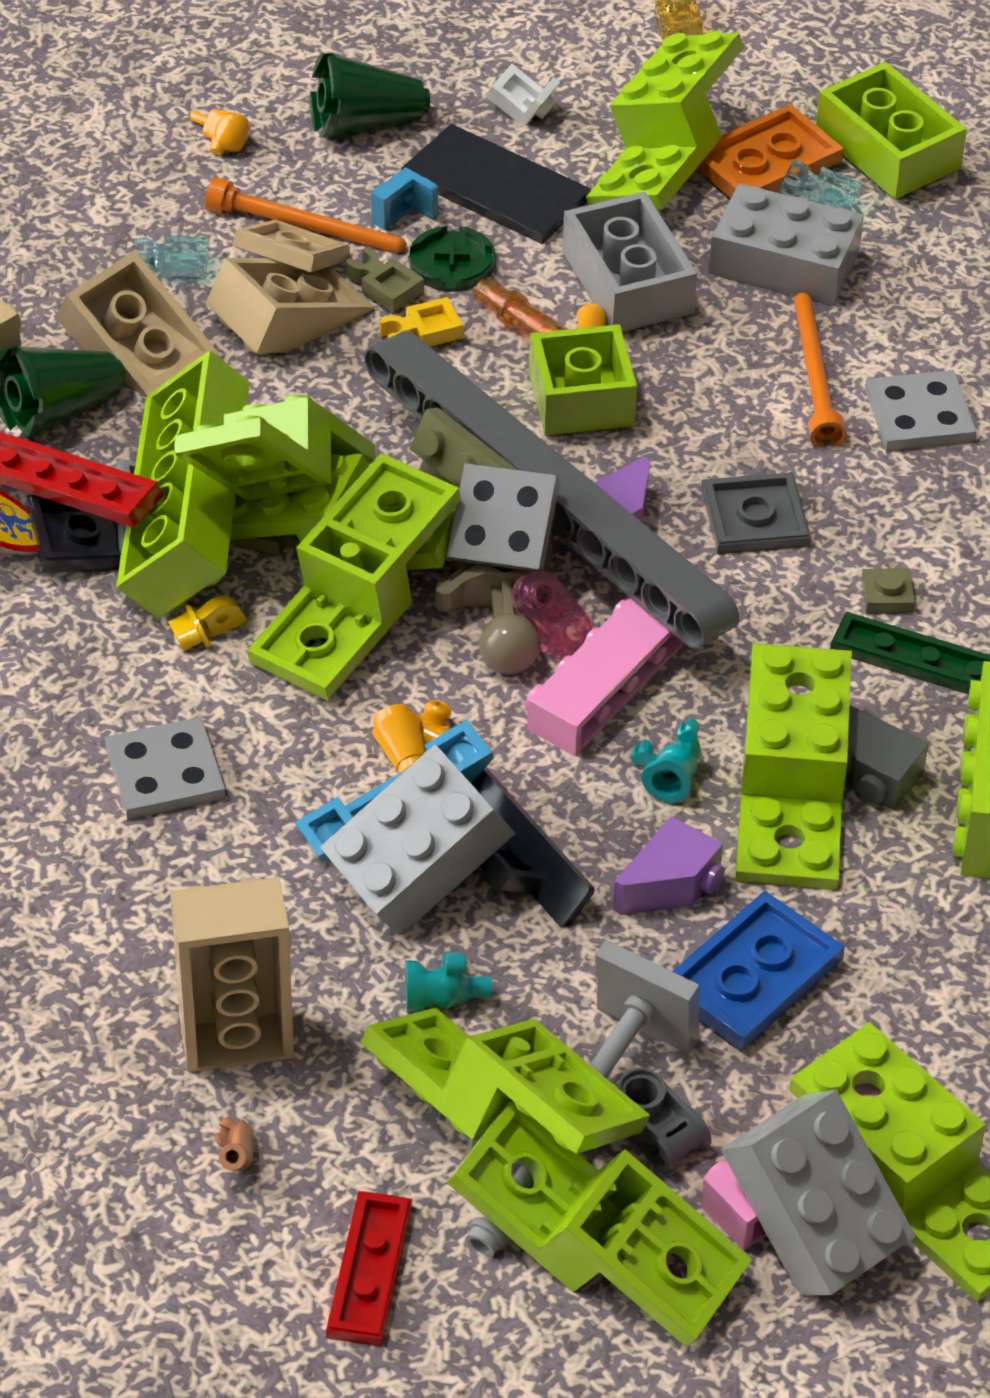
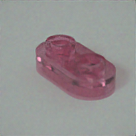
(552, 616)

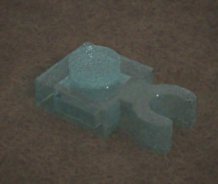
(825, 188)
(178, 257)

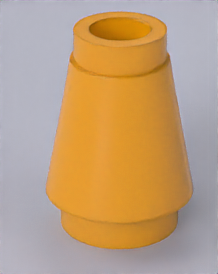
(399, 735)

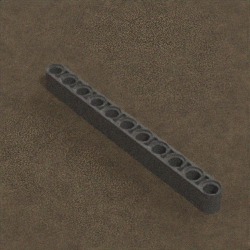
(583, 514)

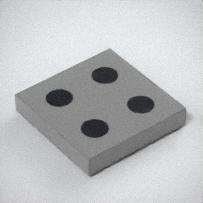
(920, 410)
(503, 517)
(164, 768)

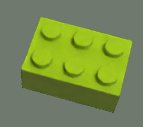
(891, 130)

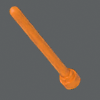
(224, 196)
(825, 422)

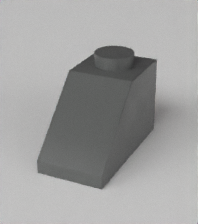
(882, 759)

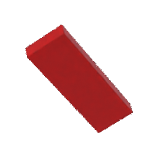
(369, 1268)

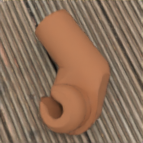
(236, 1144)

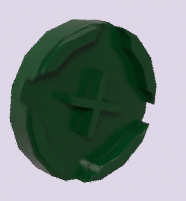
(452, 258)

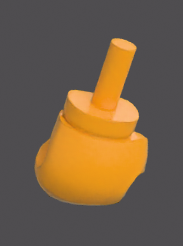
(226, 129)

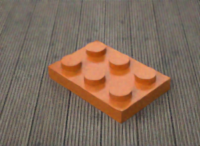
(764, 149)

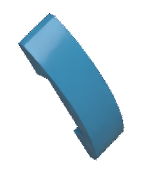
(459, 744)

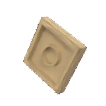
(291, 245)

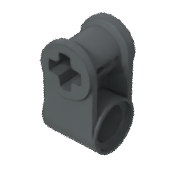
(672, 1126)

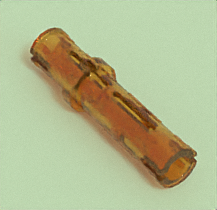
(513, 308)

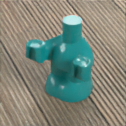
(671, 765)
(443, 987)

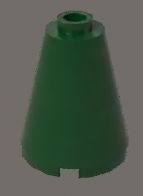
(363, 97)
(54, 385)

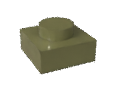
(888, 590)

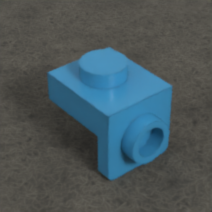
(401, 195)

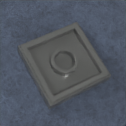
(755, 513)

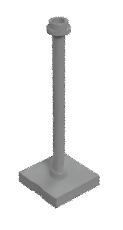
(642, 999)

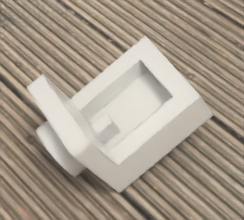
(521, 96)

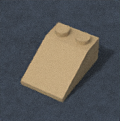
(282, 305)
(136, 321)

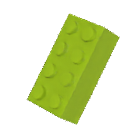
(973, 803)

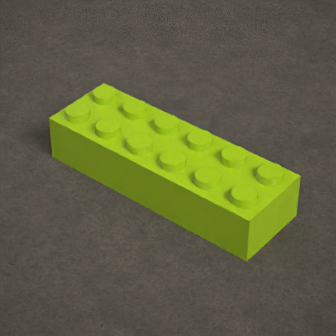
(189, 530)

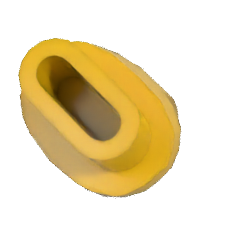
(212, 618)

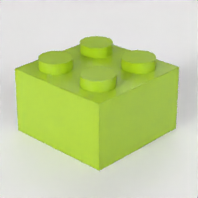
(582, 379)

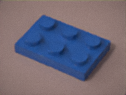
(758, 968)

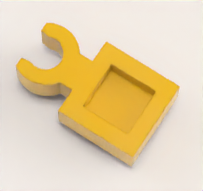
(430, 321)

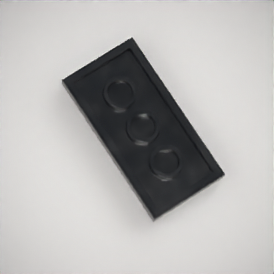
(498, 183)

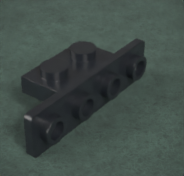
(531, 860)

